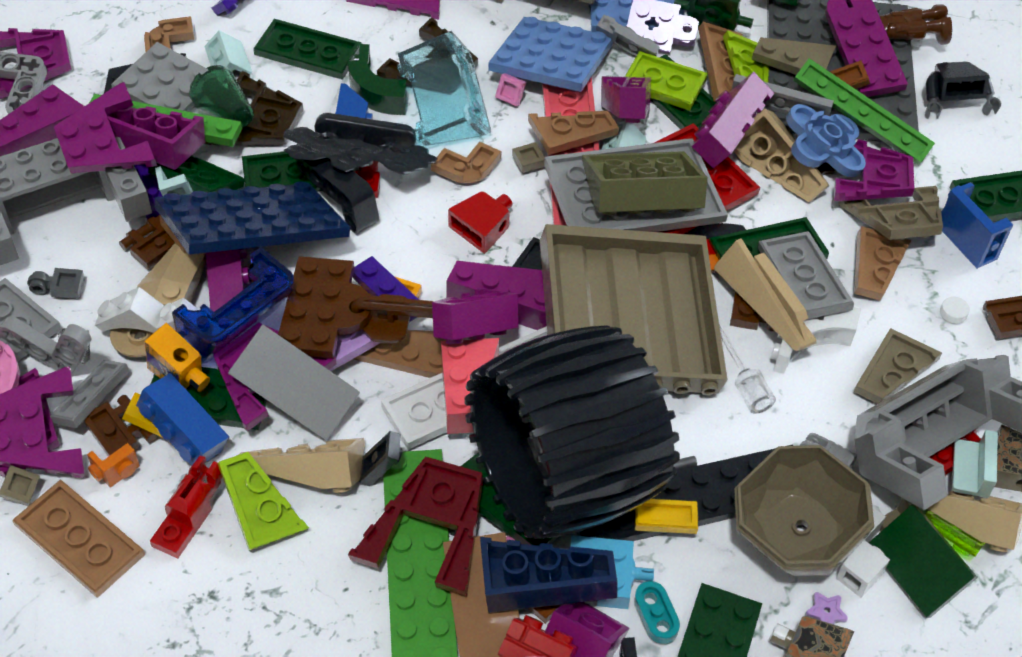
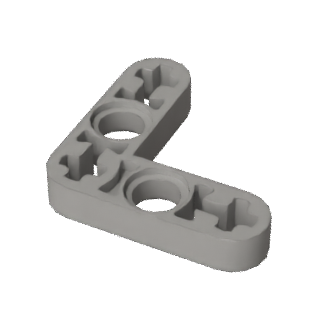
(22, 77)
(57, 355)

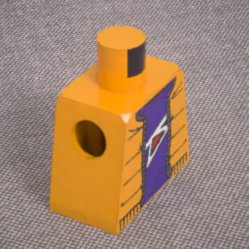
(172, 354)

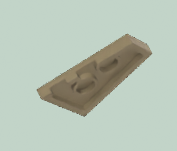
(791, 54)
(894, 366)

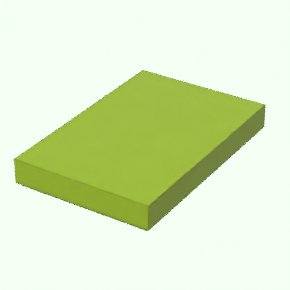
(669, 80)

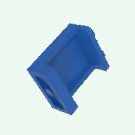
(972, 229)

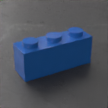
(181, 420)

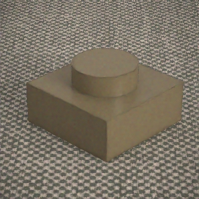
(528, 157)
(19, 485)

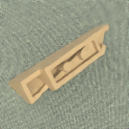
(766, 293)

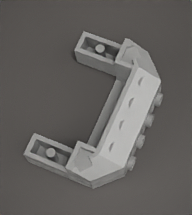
(41, 178)
(917, 422)

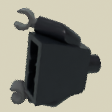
(959, 82)

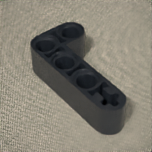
(346, 189)

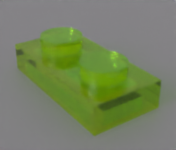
(962, 541)

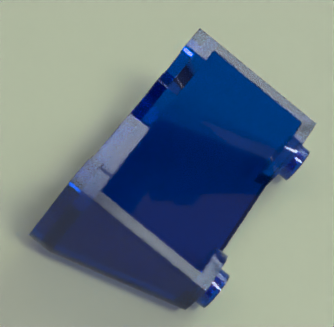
(214, 330)

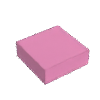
(510, 89)

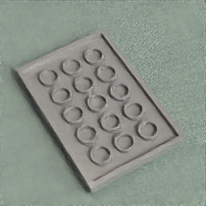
(575, 201)

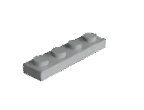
(786, 98)

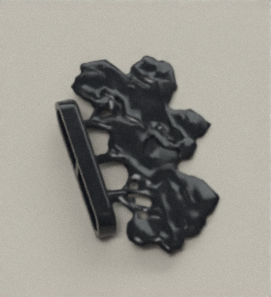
(357, 142)

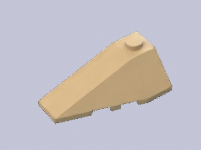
(768, 150)
(174, 276)
(324, 467)
(987, 519)

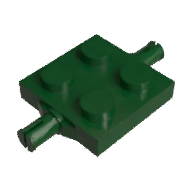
(716, 12)

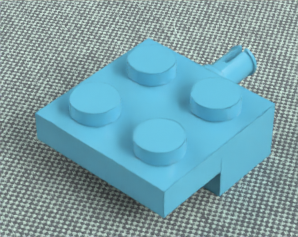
(624, 565)

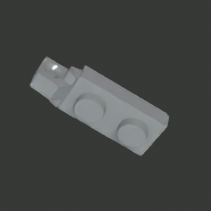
(626, 37)

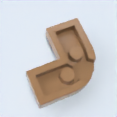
(170, 31)
(467, 169)

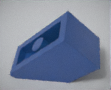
(351, 103)

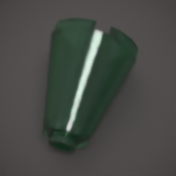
(220, 95)

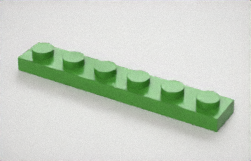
(864, 111)
(216, 129)

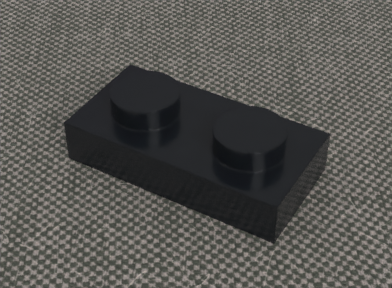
(381, 458)

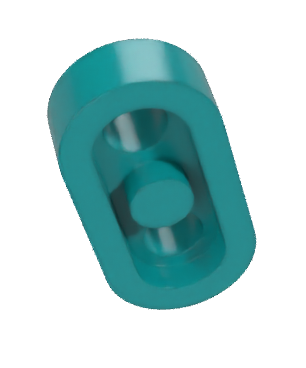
(657, 614)

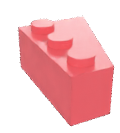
(457, 365)

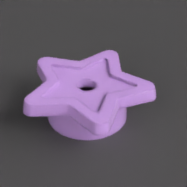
(832, 603)

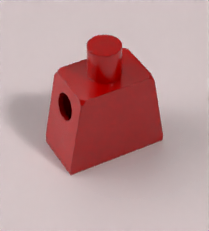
(481, 219)

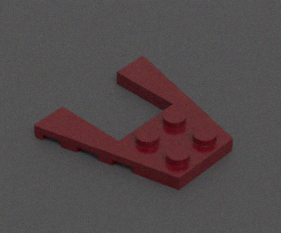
(438, 495)

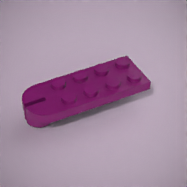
(864, 38)

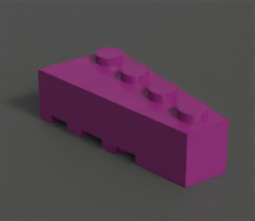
(525, 282)

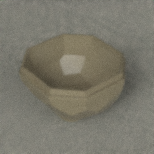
(810, 490)

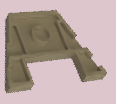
(901, 220)

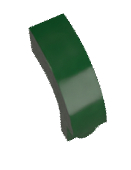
(382, 94)

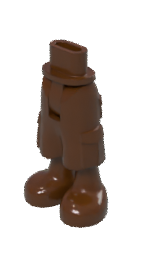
(912, 24)

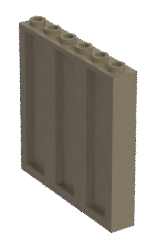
(648, 287)

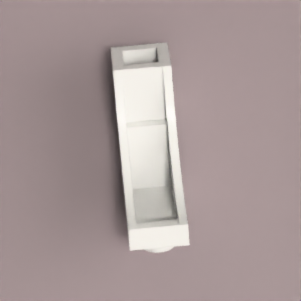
(137, 311)
(827, 329)
(865, 563)

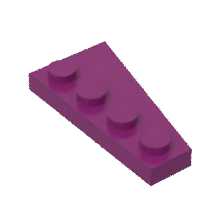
(415, 6)

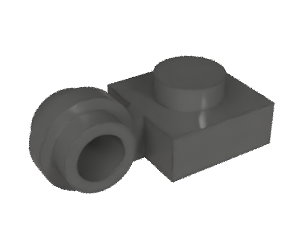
(64, 283)

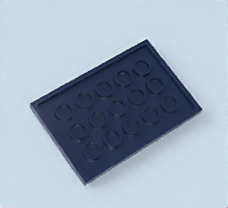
(250, 217)

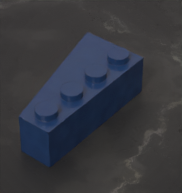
(544, 575)

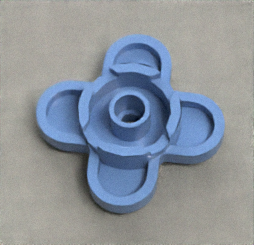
(825, 140)

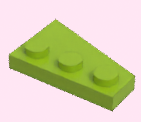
(740, 55)
(258, 505)

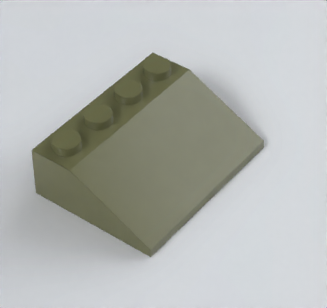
(644, 182)

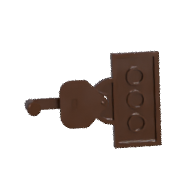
(331, 306)

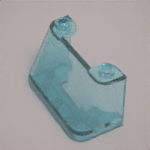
(444, 90)

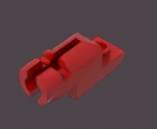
(187, 508)

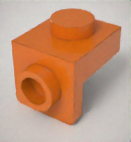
(115, 467)

